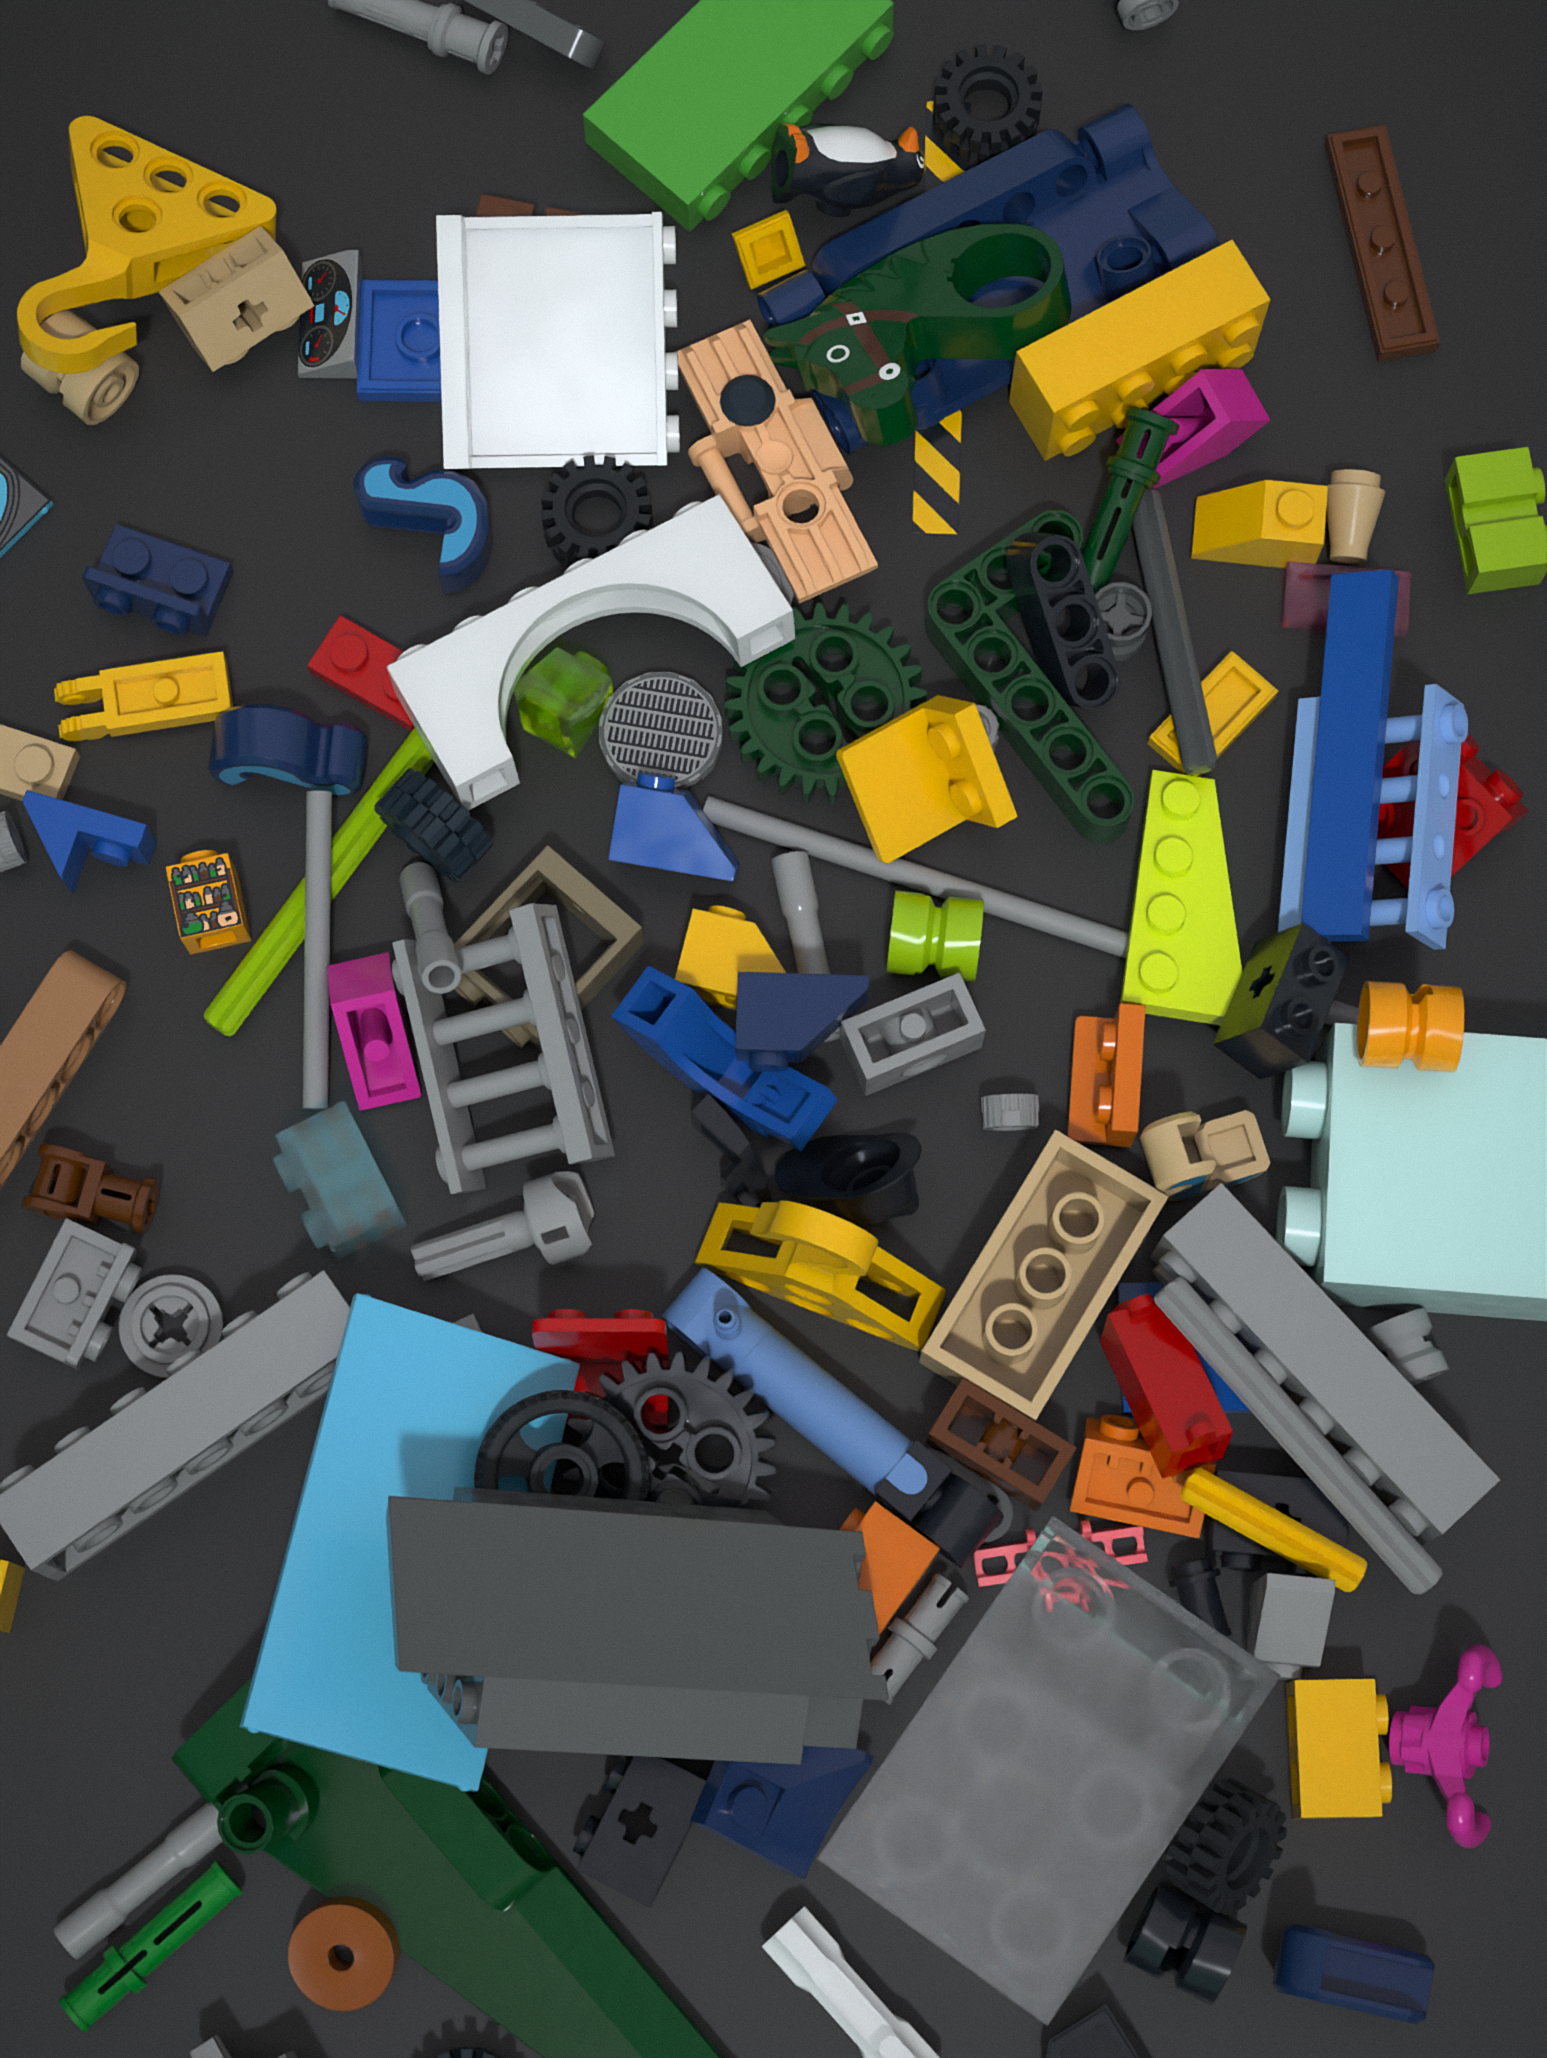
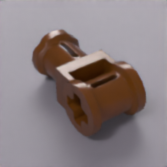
(86, 1189)

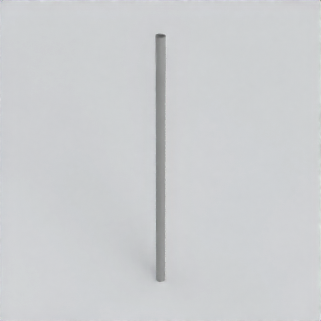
(938, 884)

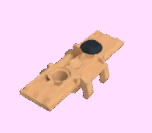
(792, 451)

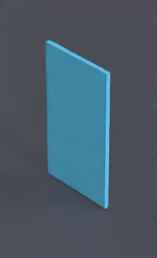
(402, 1423)

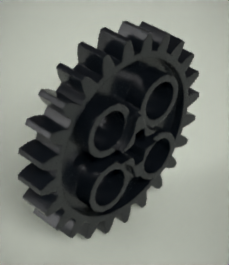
(705, 1409)

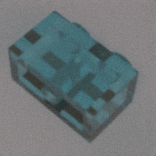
(339, 1181)

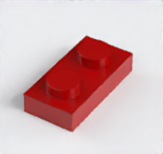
(356, 665)

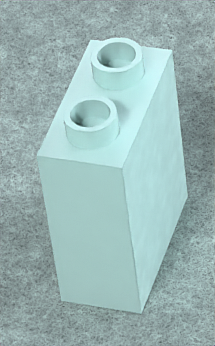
(1422, 1178)

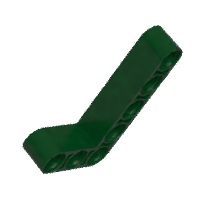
(1025, 682)

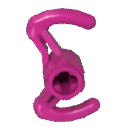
(1451, 1743)

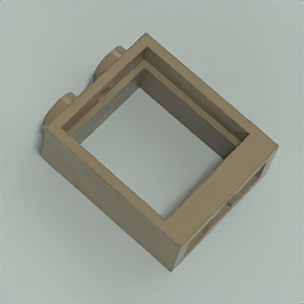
(584, 900)

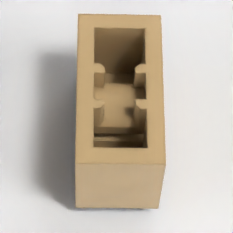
(237, 299)

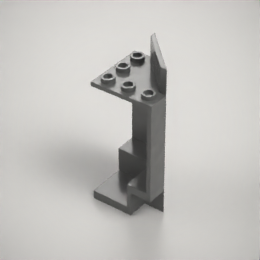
(632, 1625)

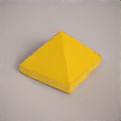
(768, 249)

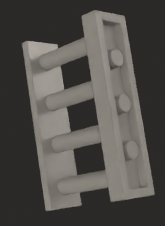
(562, 1066)

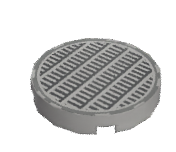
(662, 728)

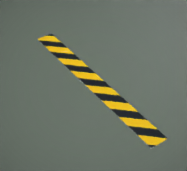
(939, 445)

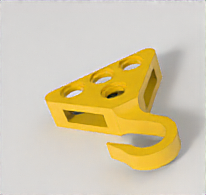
(135, 238)
(821, 1267)

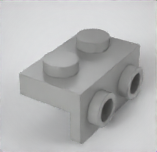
(74, 1294)

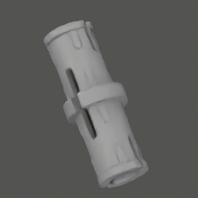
(916, 1633)

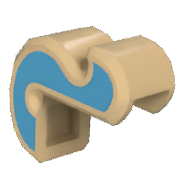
(1196, 1158)

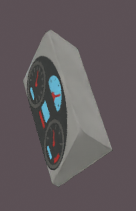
(332, 326)

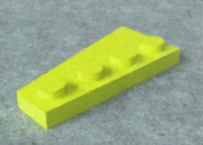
(1182, 919)

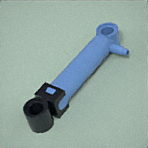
(834, 1419)

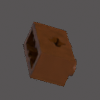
(1000, 1444)

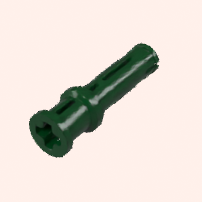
(1140, 474)

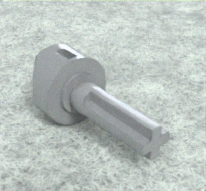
(549, 1220)

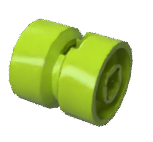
(935, 935)

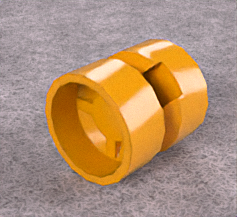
(1410, 1026)

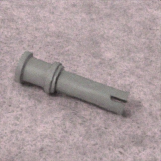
(442, 28)

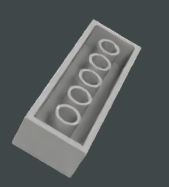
(1325, 1365)
(177, 1431)

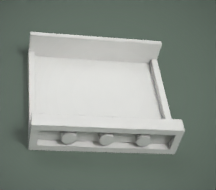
(556, 340)

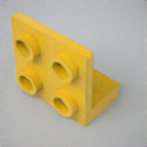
(925, 776)

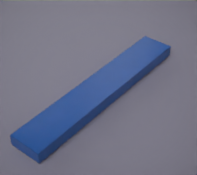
(1350, 755)

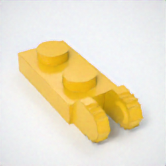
(147, 697)

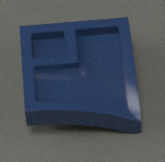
(780, 1808)

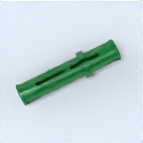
(89, 2002)

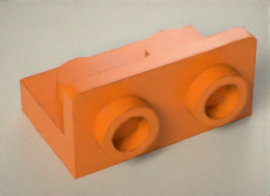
(1107, 1078)
(1123, 1484)

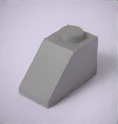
(1289, 1622)

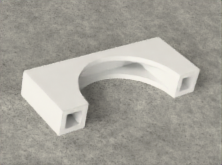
(685, 569)

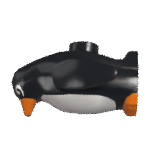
(843, 166)

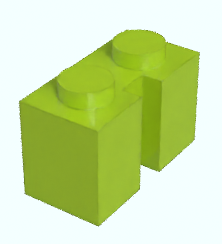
(1498, 519)

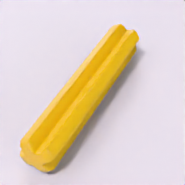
(1273, 1529)

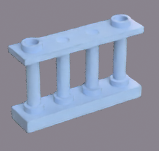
(1430, 849)

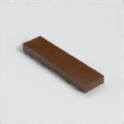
(1381, 243)

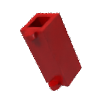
(1165, 1387)

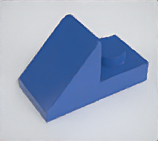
(73, 829)

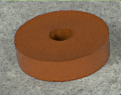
(330, 1980)

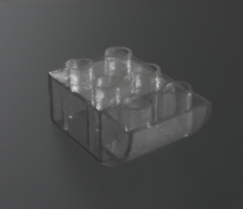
(1048, 1770)

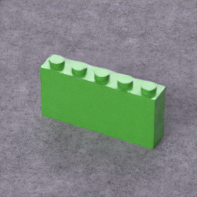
(718, 88)

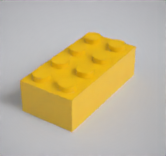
(1137, 350)

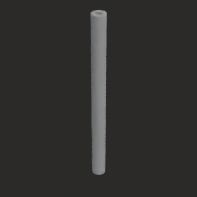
(317, 950)

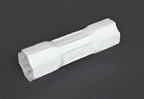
(818, 1966)

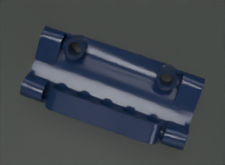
(1094, 196)

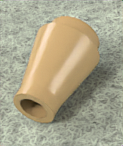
(1352, 513)

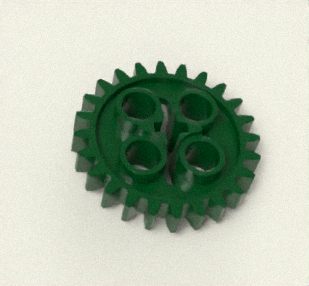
(777, 730)

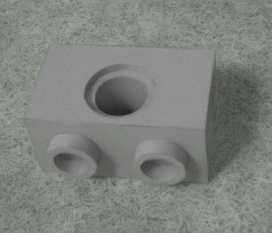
(912, 1034)

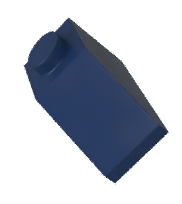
(791, 1014)

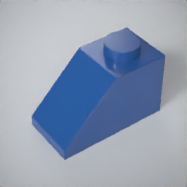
(668, 830)

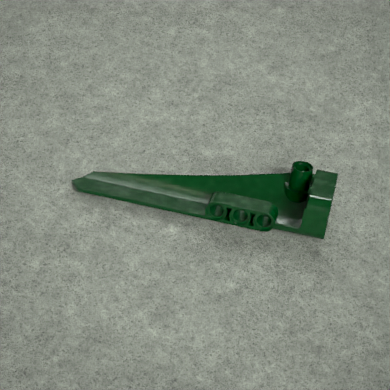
(456, 1880)

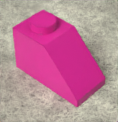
(1214, 415)
(373, 1031)

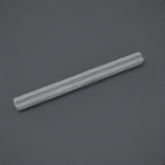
(1298, 1436)

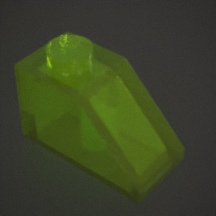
(563, 699)

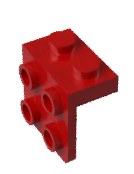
(1484, 808)
(603, 1346)

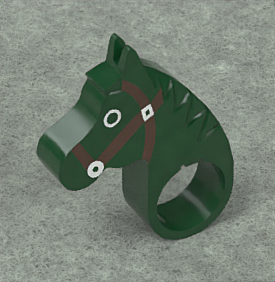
(916, 308)

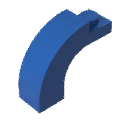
(701, 1053)

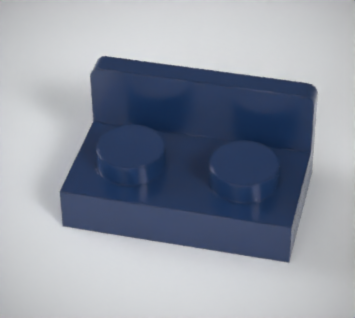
(159, 581)

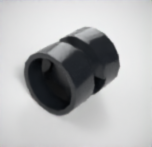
(1185, 1943)

